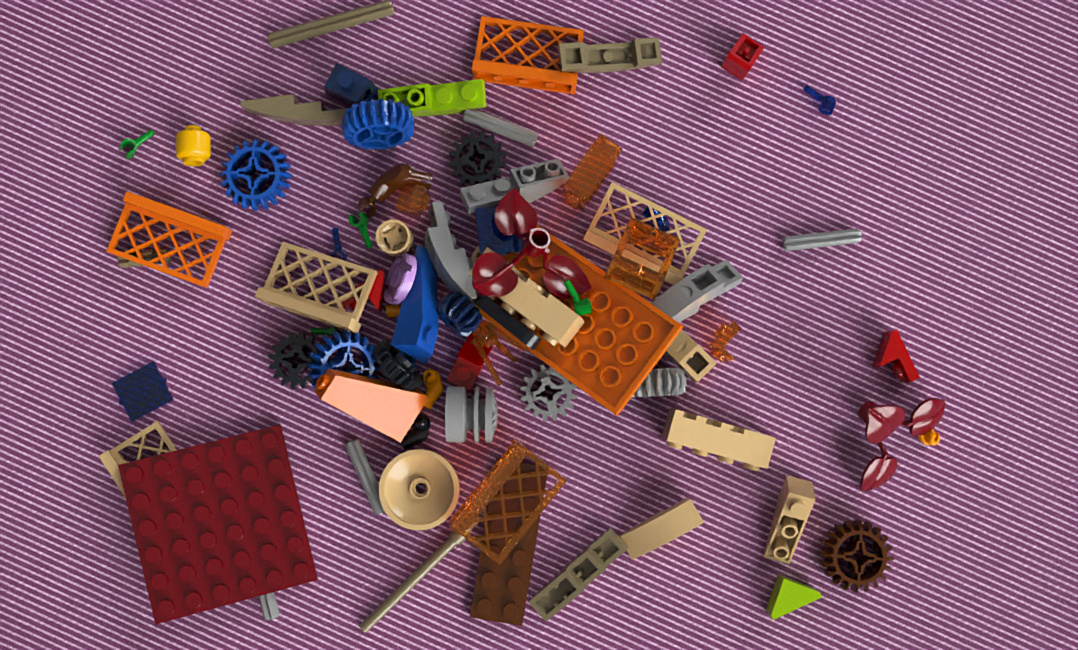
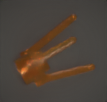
(486, 336)

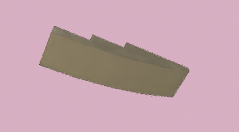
(288, 110)
(578, 574)

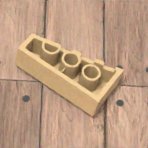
(540, 310)
(718, 438)

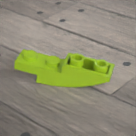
(438, 99)

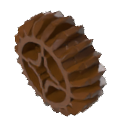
(857, 566)

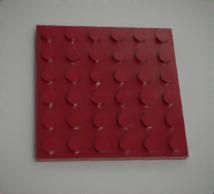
(217, 523)

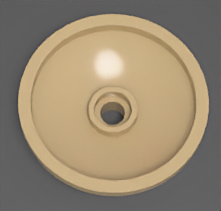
(400, 494)

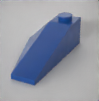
(418, 318)

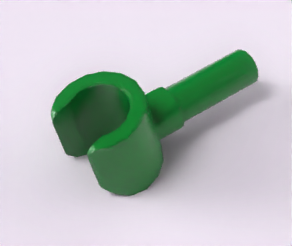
(133, 144)
(364, 220)
(581, 306)
(323, 331)

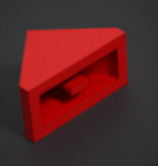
(742, 56)

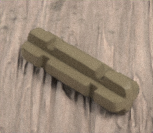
(147, 255)

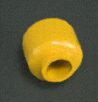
(193, 146)

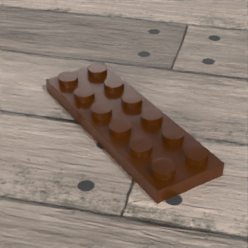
(503, 588)

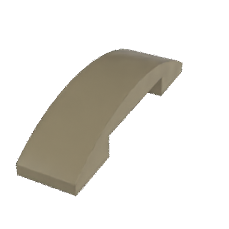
(610, 57)

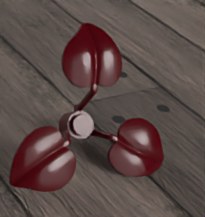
(495, 277)
(882, 421)

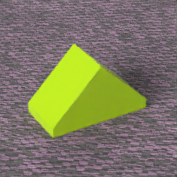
(789, 596)

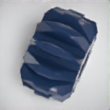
(459, 313)

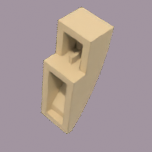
(661, 528)

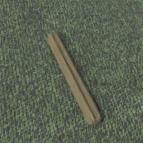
(330, 23)

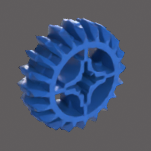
(378, 124)
(254, 155)
(343, 354)

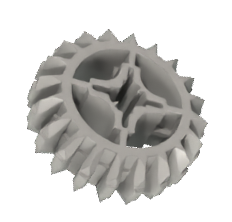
(663, 383)

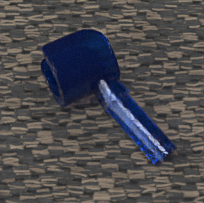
(827, 102)
(337, 246)

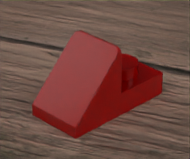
(376, 293)
(894, 350)
(467, 365)

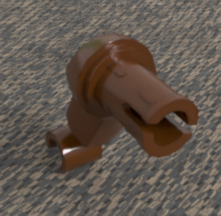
(391, 180)

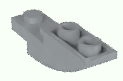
(530, 181)
(448, 261)
(696, 289)

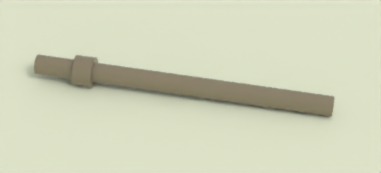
(413, 579)

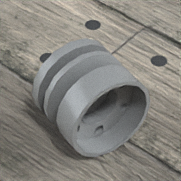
(470, 414)

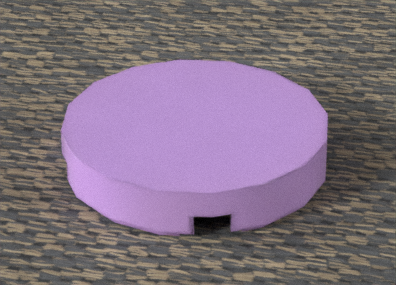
(400, 279)

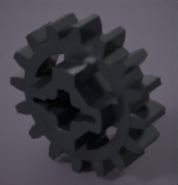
(467, 161)
(299, 350)
(398, 366)

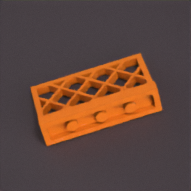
(519, 74)
(176, 218)

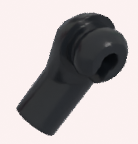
(419, 432)

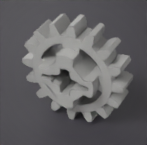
(551, 404)

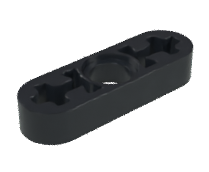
(507, 321)

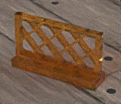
(486, 491)

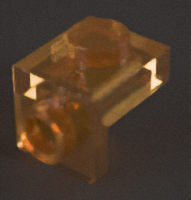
(413, 200)
(724, 334)

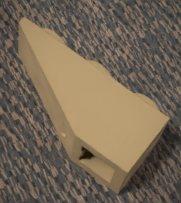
(690, 357)
(789, 518)

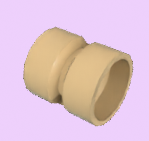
(394, 238)

